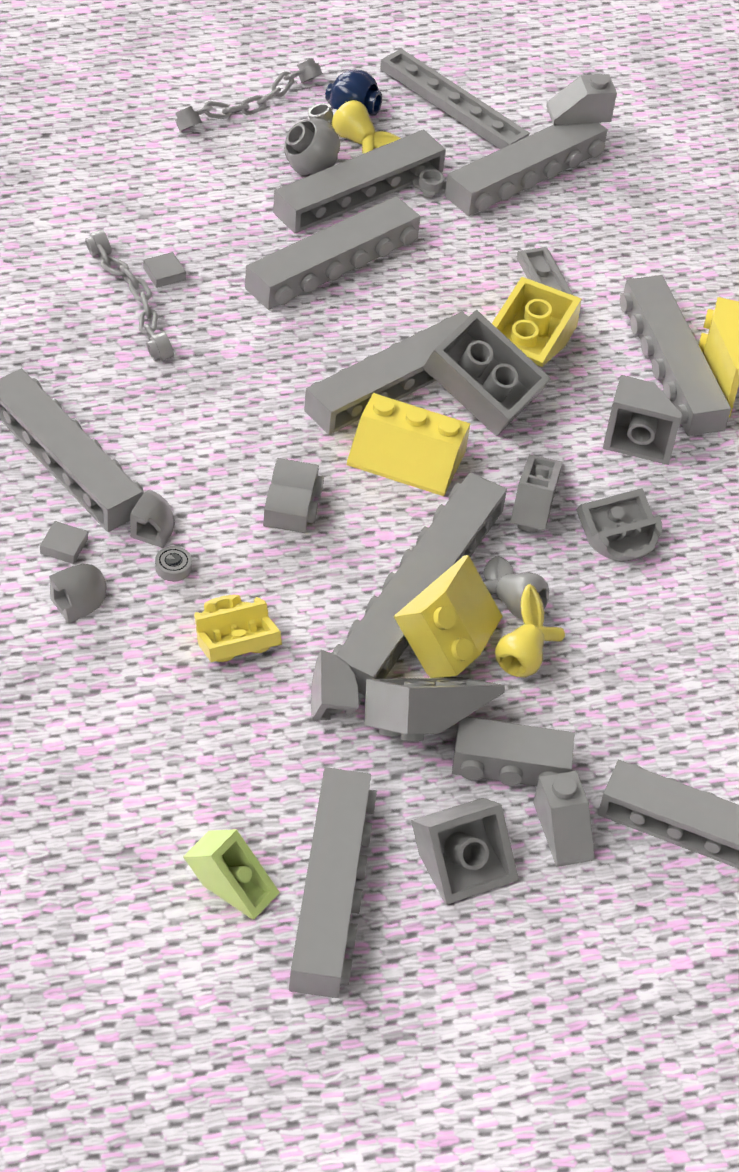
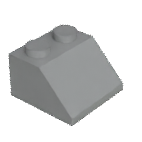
(642, 421)
(466, 849)

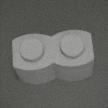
(292, 494)

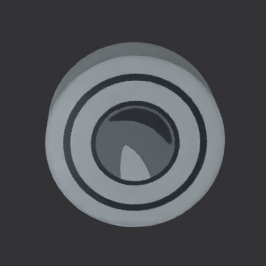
(173, 563)

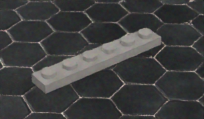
(452, 99)

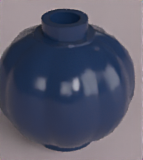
(356, 86)

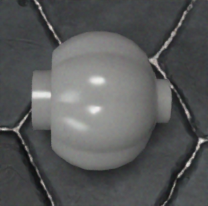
(312, 146)

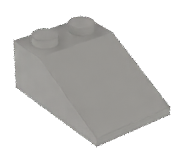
(424, 704)

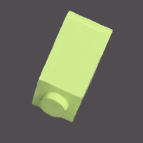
(231, 871)

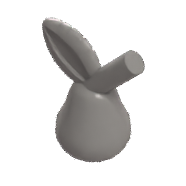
(510, 586)

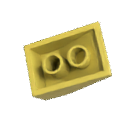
(538, 319)
(722, 345)
(450, 620)

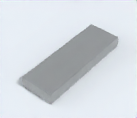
(542, 268)

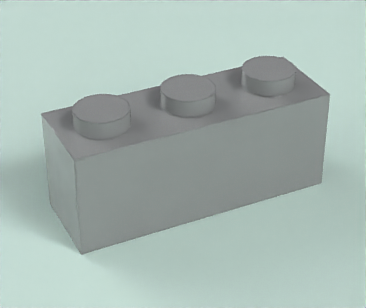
(510, 751)

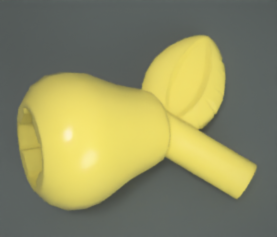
(354, 123)
(522, 650)

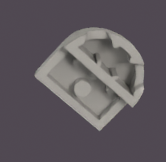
(621, 525)

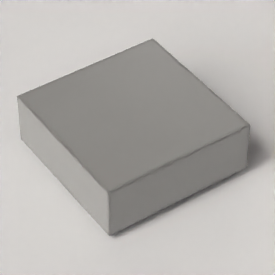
(164, 269)
(64, 542)

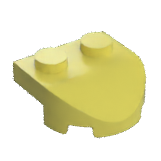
(235, 628)

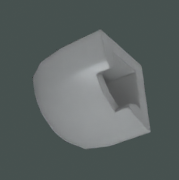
(152, 519)
(77, 591)
(332, 687)

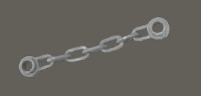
(188, 117)
(159, 344)

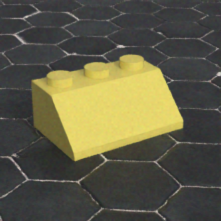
(408, 444)

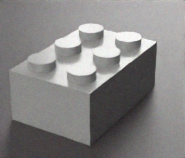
(486, 372)

